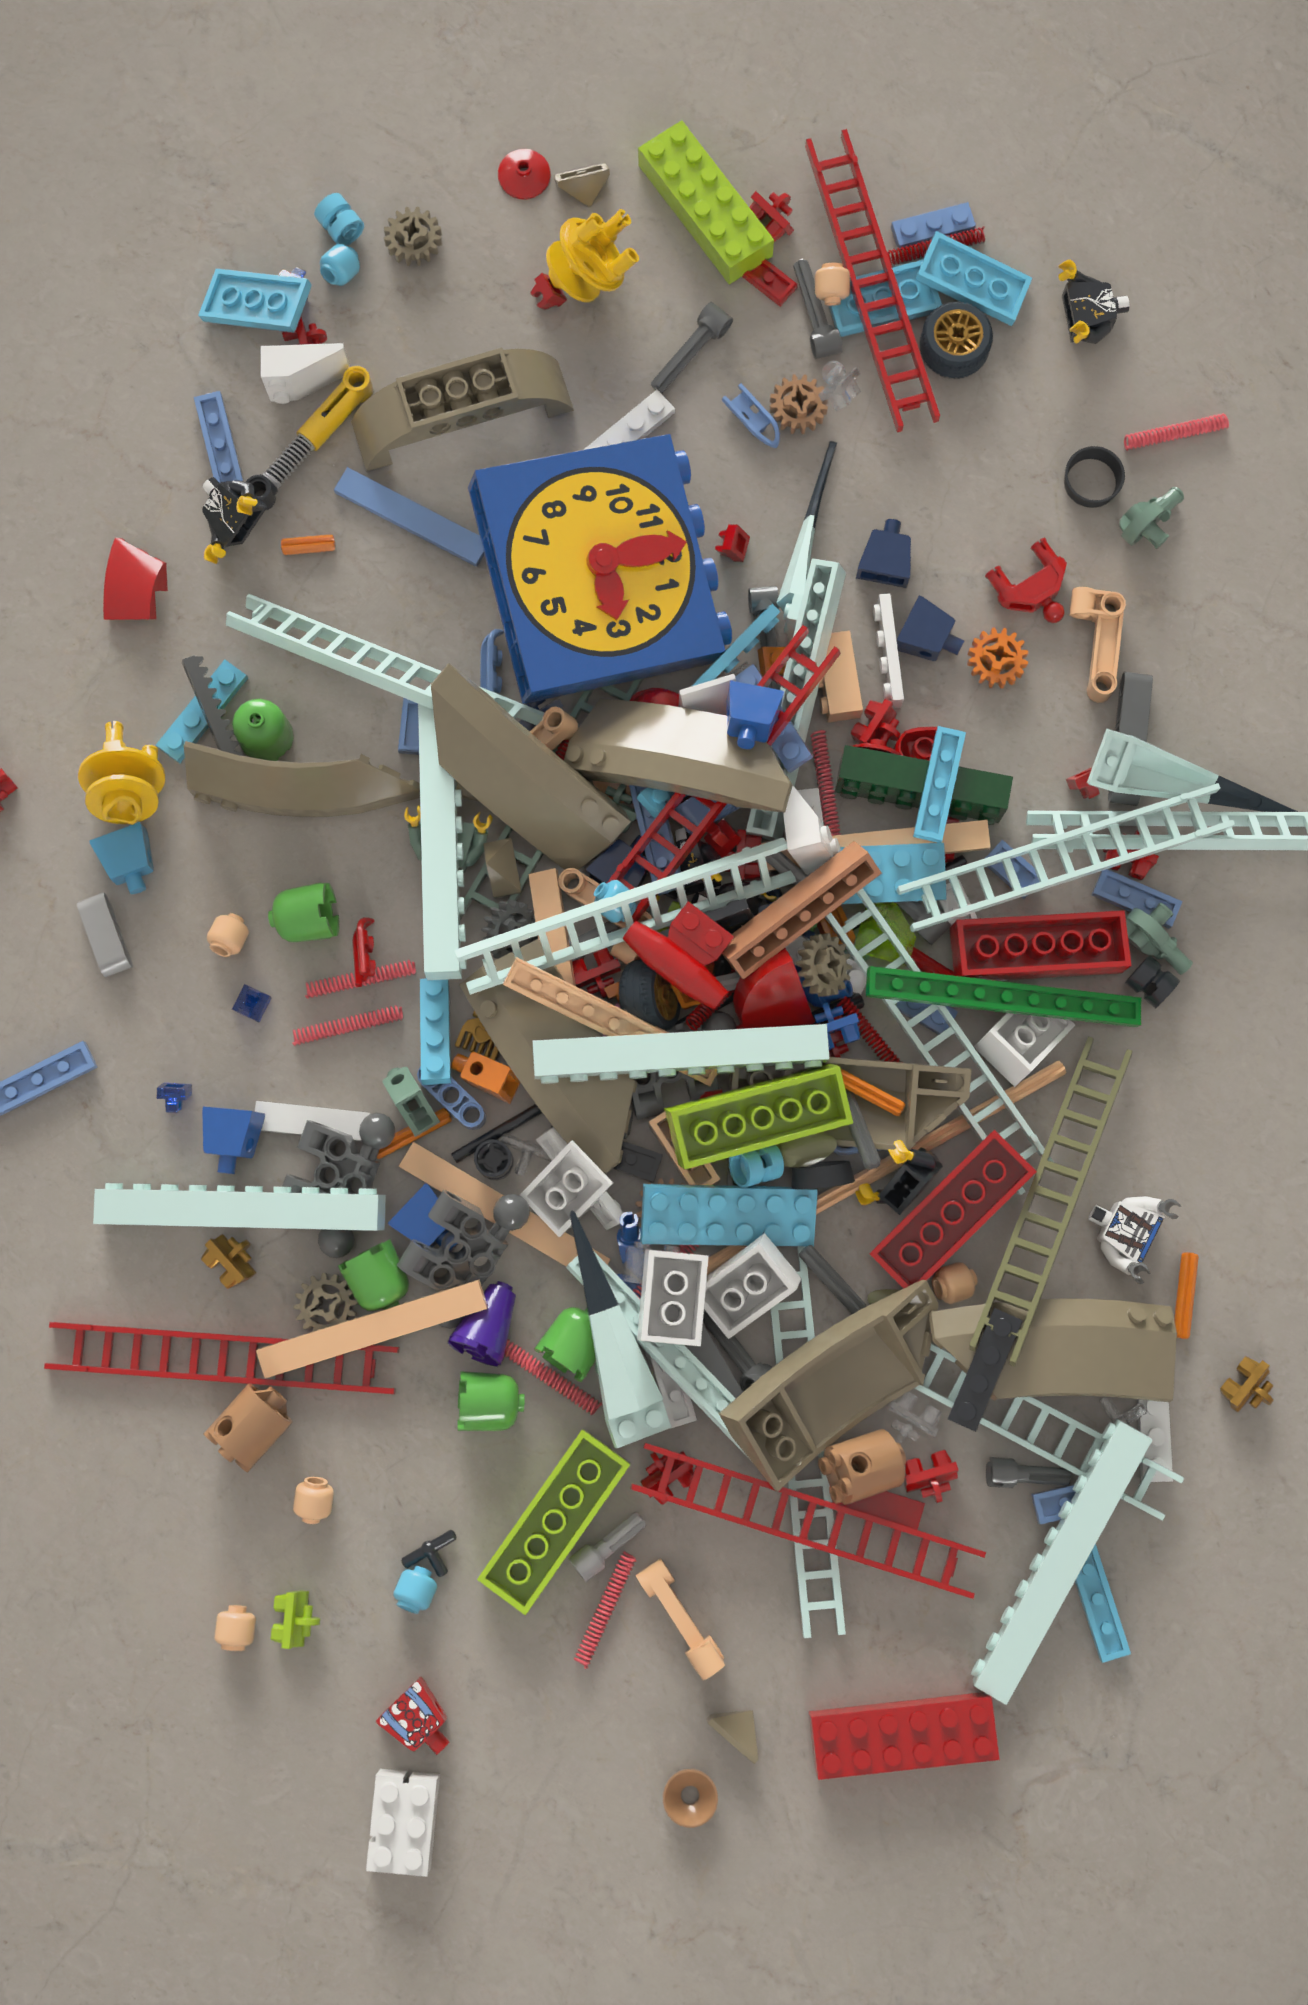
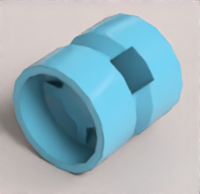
(338, 219)
(757, 1166)

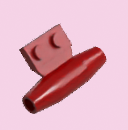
(682, 956)

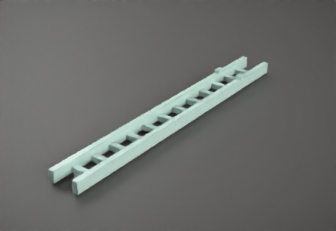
(796, 1515)

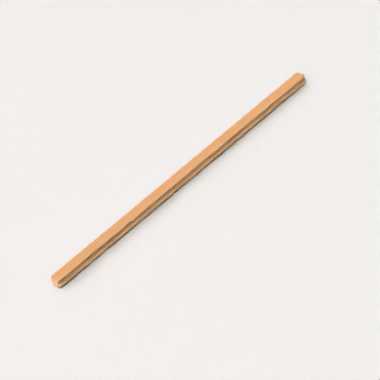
(928, 1142)

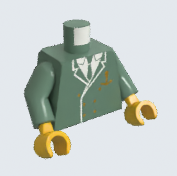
(473, 838)

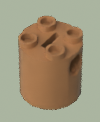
(250, 1425)
(863, 1466)

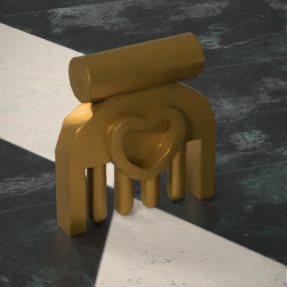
(480, 1035)

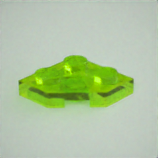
(870, 930)

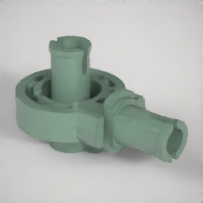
(1142, 518)
(1149, 937)

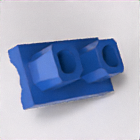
(847, 1024)

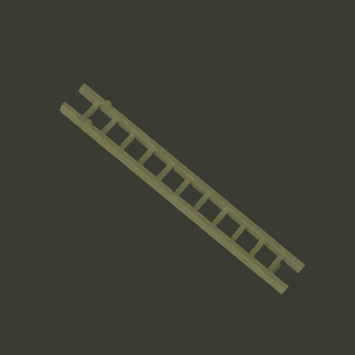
(1071, 1202)

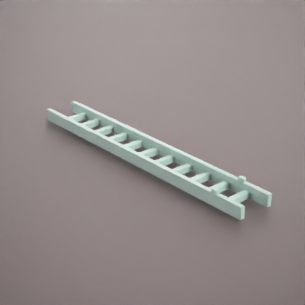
(363, 649)
(1058, 840)
(1228, 841)
(623, 900)
(953, 1028)
(1029, 1442)

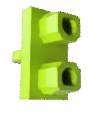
(297, 1619)

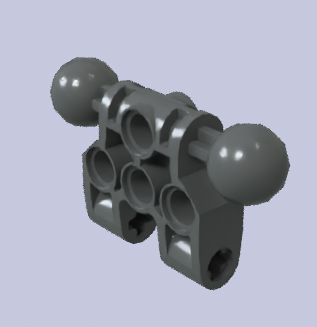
(648, 1097)
(320, 1140)
(452, 1212)

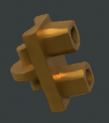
(232, 1258)
(1255, 1375)

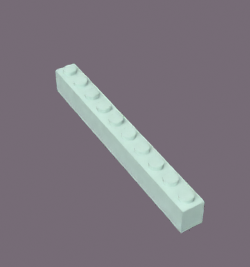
(818, 615)
(440, 859)
(680, 1052)
(239, 1209)
(1061, 1560)

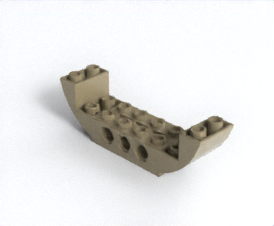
(457, 398)

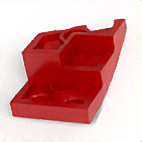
(132, 582)

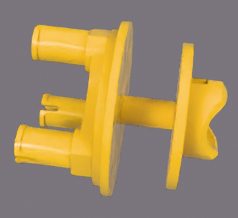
(588, 258)
(121, 780)

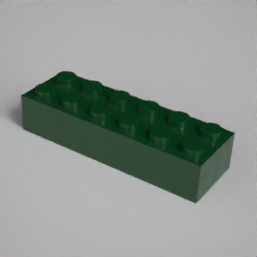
(901, 781)

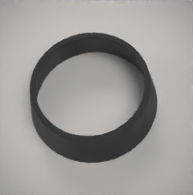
(1103, 455)
(822, 1175)

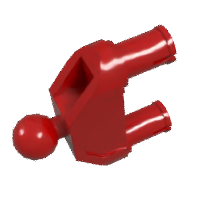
(1037, 589)

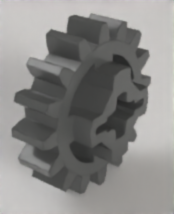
(502, 923)

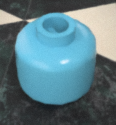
(339, 264)
(609, 890)
(415, 1590)

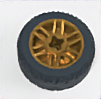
(956, 340)
(648, 996)

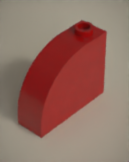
(772, 996)

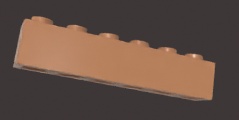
(800, 908)

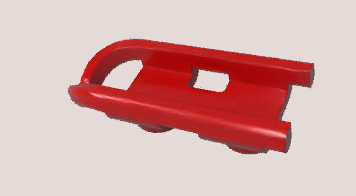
(362, 946)

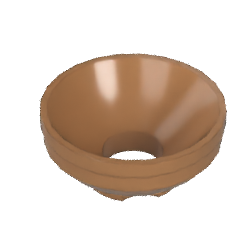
(690, 1814)

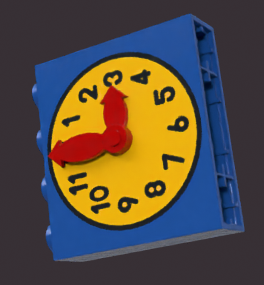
(598, 567)

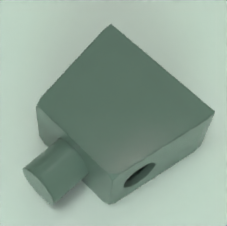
(402, 1090)

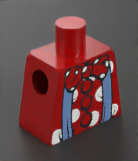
(416, 1718)

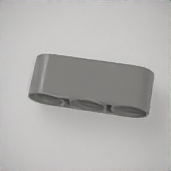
(104, 934)

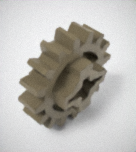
(405, 228)
(824, 965)
(319, 1293)

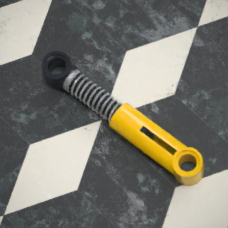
(315, 431)

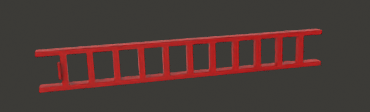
(888, 276)
(716, 808)
(368, 1373)
(950, 1563)

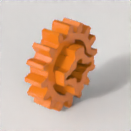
(1007, 658)

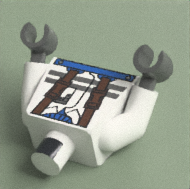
(1130, 1231)

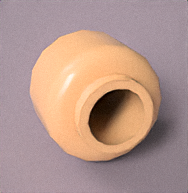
(832, 283)
(227, 935)
(954, 1283)
(313, 1500)
(235, 1628)

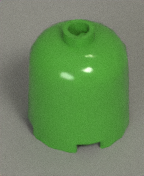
(265, 737)
(305, 913)
(376, 1277)
(569, 1343)
(488, 1401)

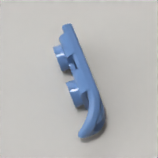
(757, 422)
(489, 659)

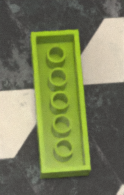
(705, 202)
(758, 1116)
(553, 1521)

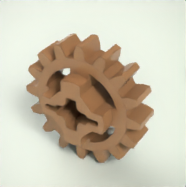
(787, 409)

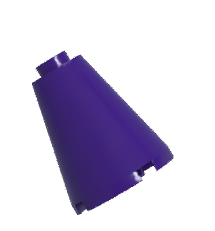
(487, 1331)

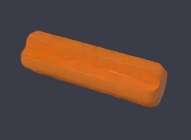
(308, 544)

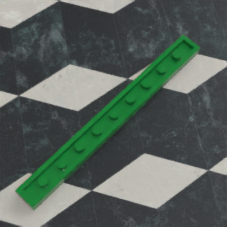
(1003, 996)

